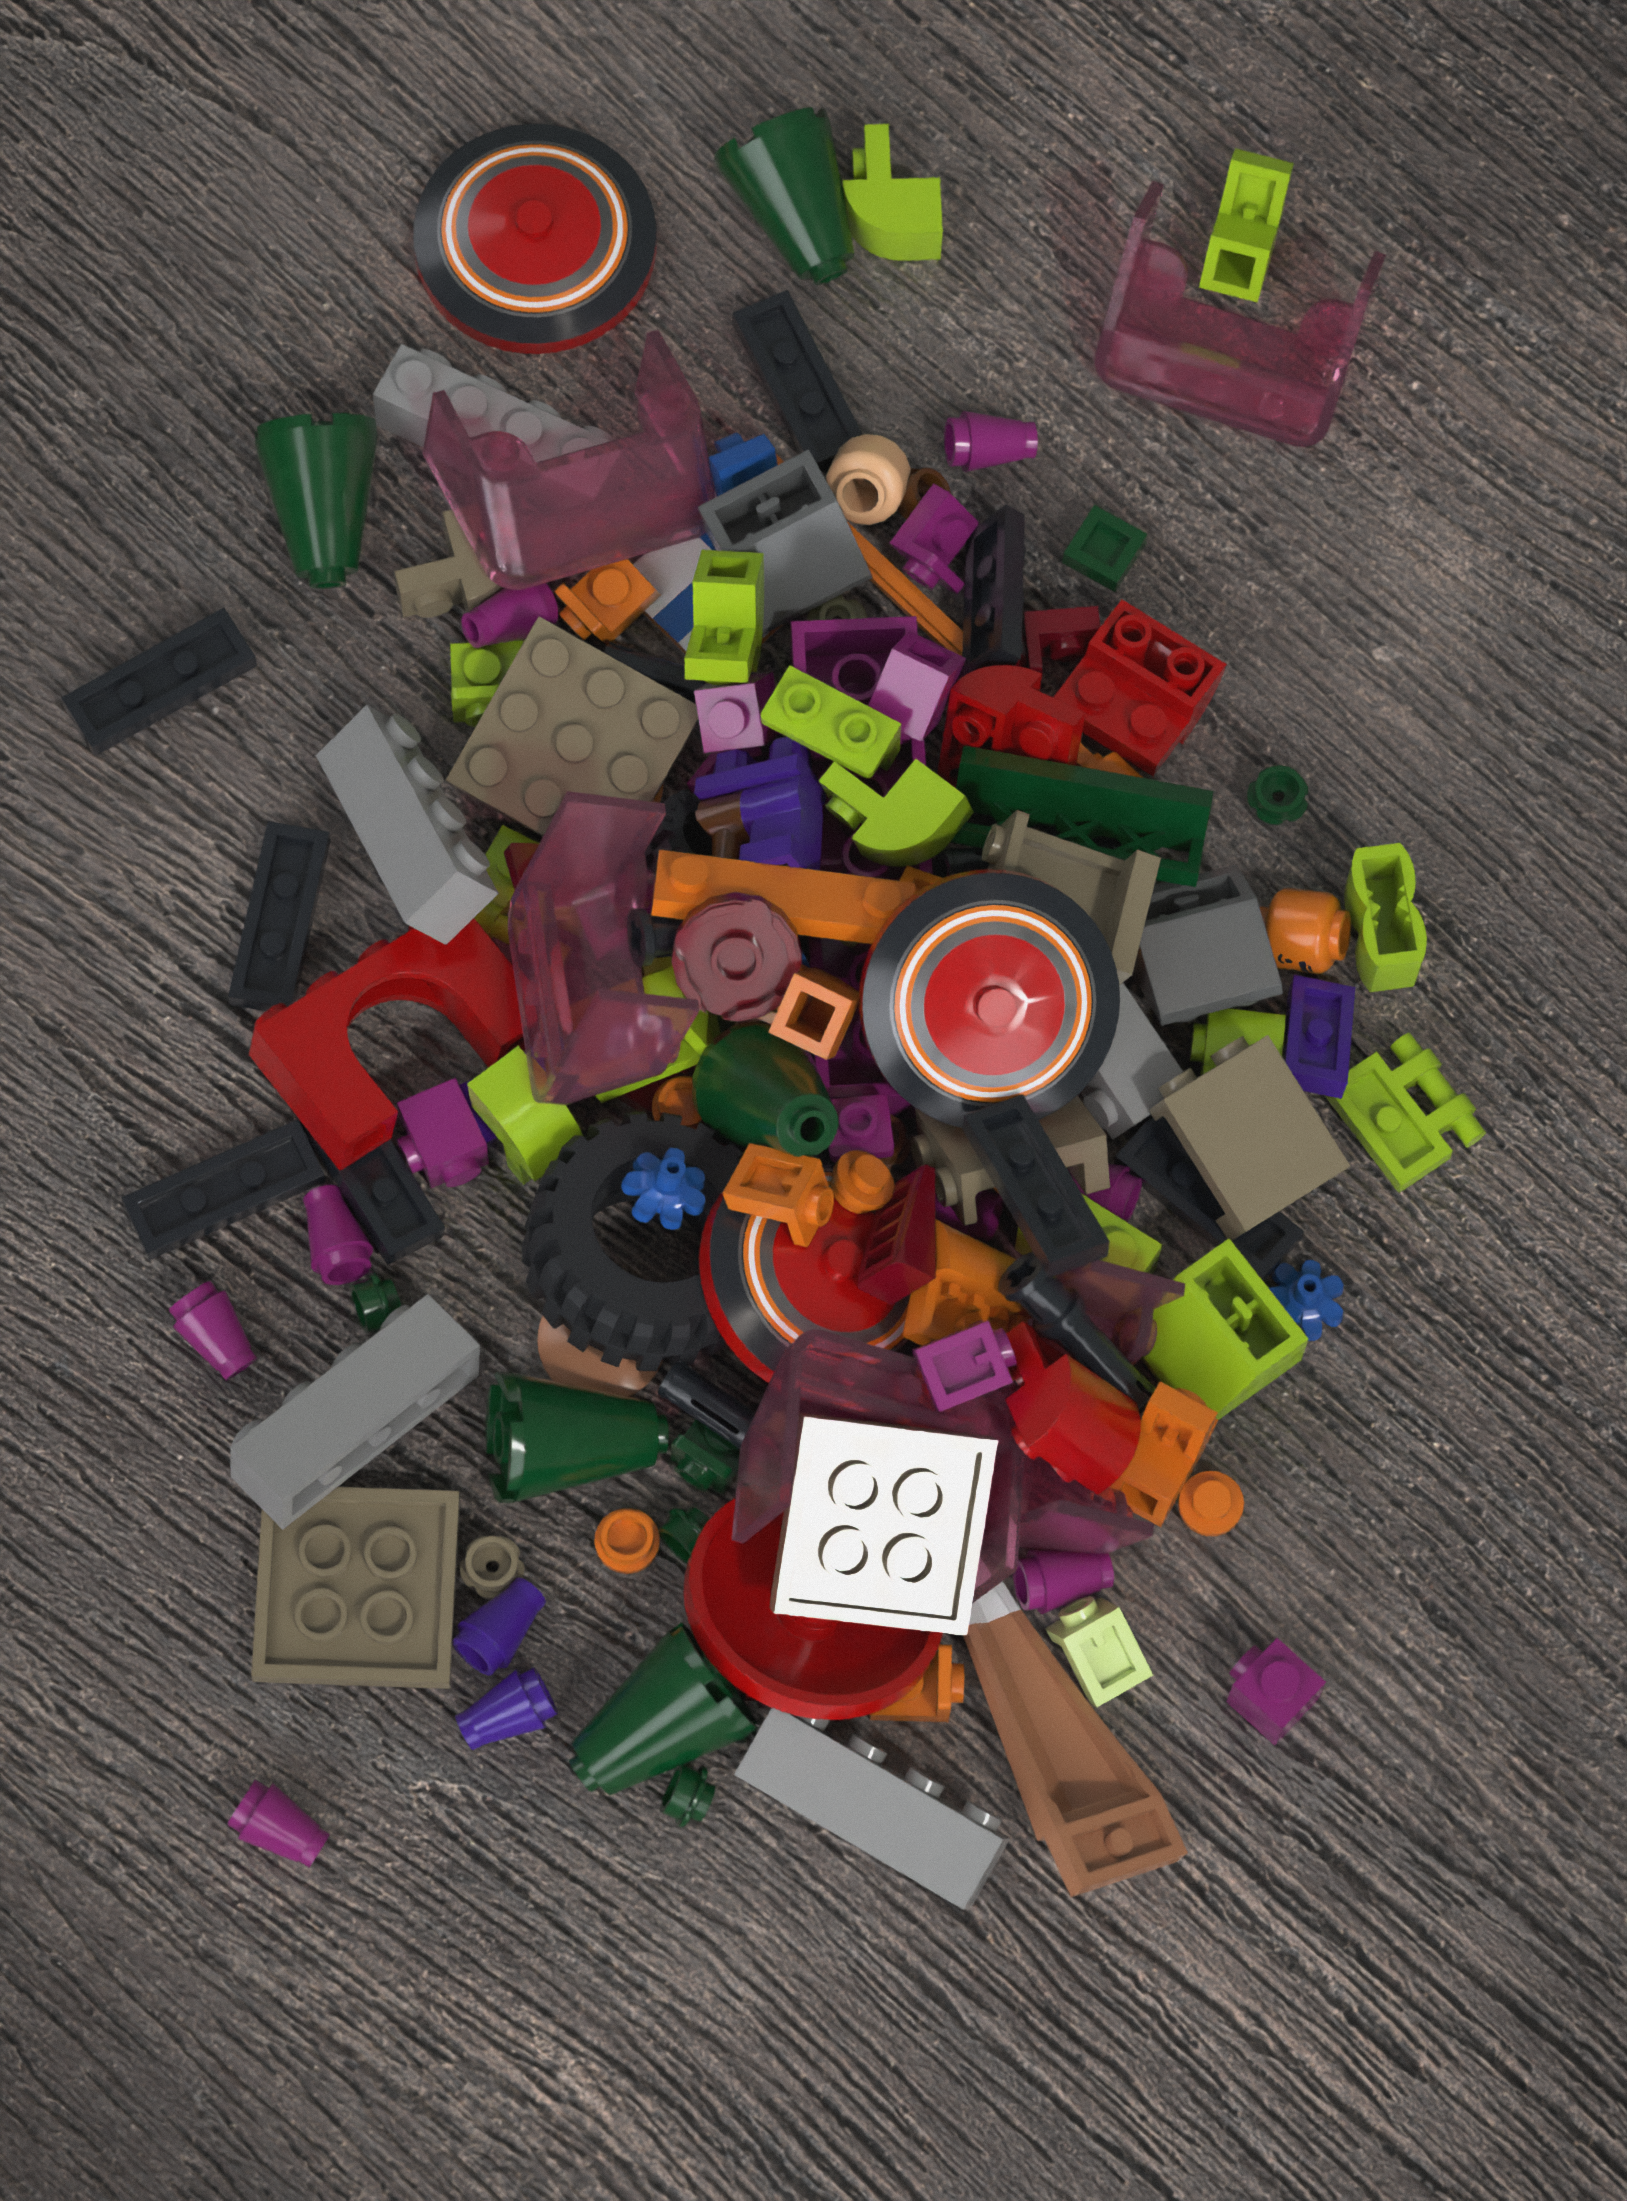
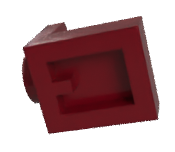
(1057, 634)

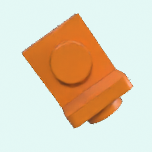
(607, 600)
(782, 1190)
(932, 1695)

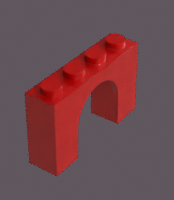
(308, 1047)

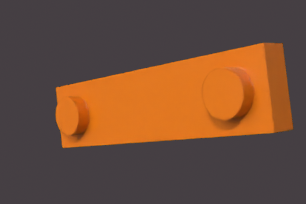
(814, 900)

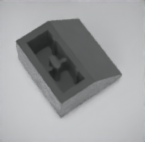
(798, 528)
(1205, 948)

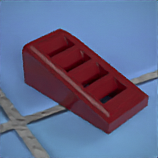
(902, 1240)

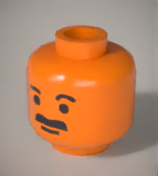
(1306, 929)

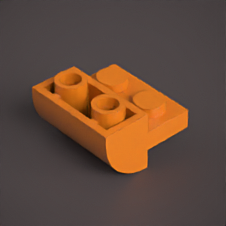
(962, 1290)

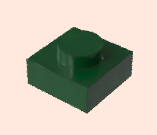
(1104, 548)

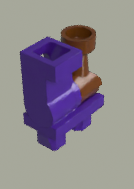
(764, 808)

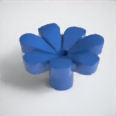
(665, 1188)
(1308, 1296)

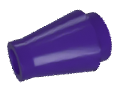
(497, 1628)
(508, 1710)

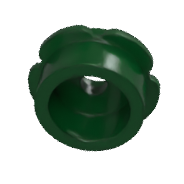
(1282, 780)
(374, 1301)
(682, 1531)
(687, 1795)

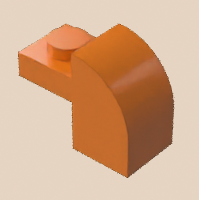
(814, 1012)
(1169, 1447)

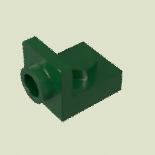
(705, 1459)

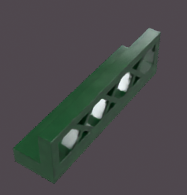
(1087, 805)

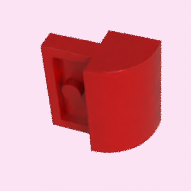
(1141, 687)
(1007, 713)
(1069, 1413)

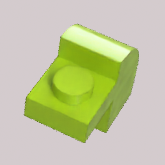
(889, 215)
(1246, 225)
(726, 617)
(904, 826)
(528, 1129)

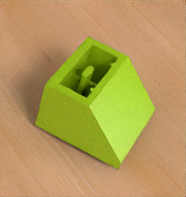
(1224, 1333)

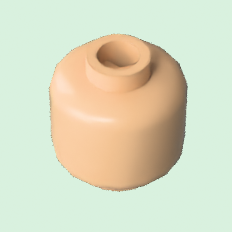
(869, 478)

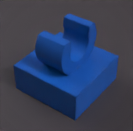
(740, 460)

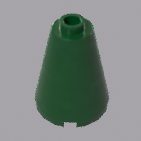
(794, 191)
(320, 490)
(763, 1093)
(565, 1435)
(660, 1717)

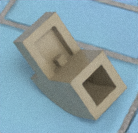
(440, 584)

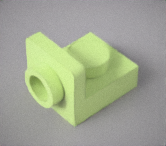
(1099, 1648)

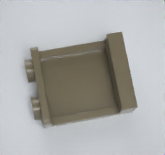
(1106, 887)
(1250, 1133)
(961, 1174)

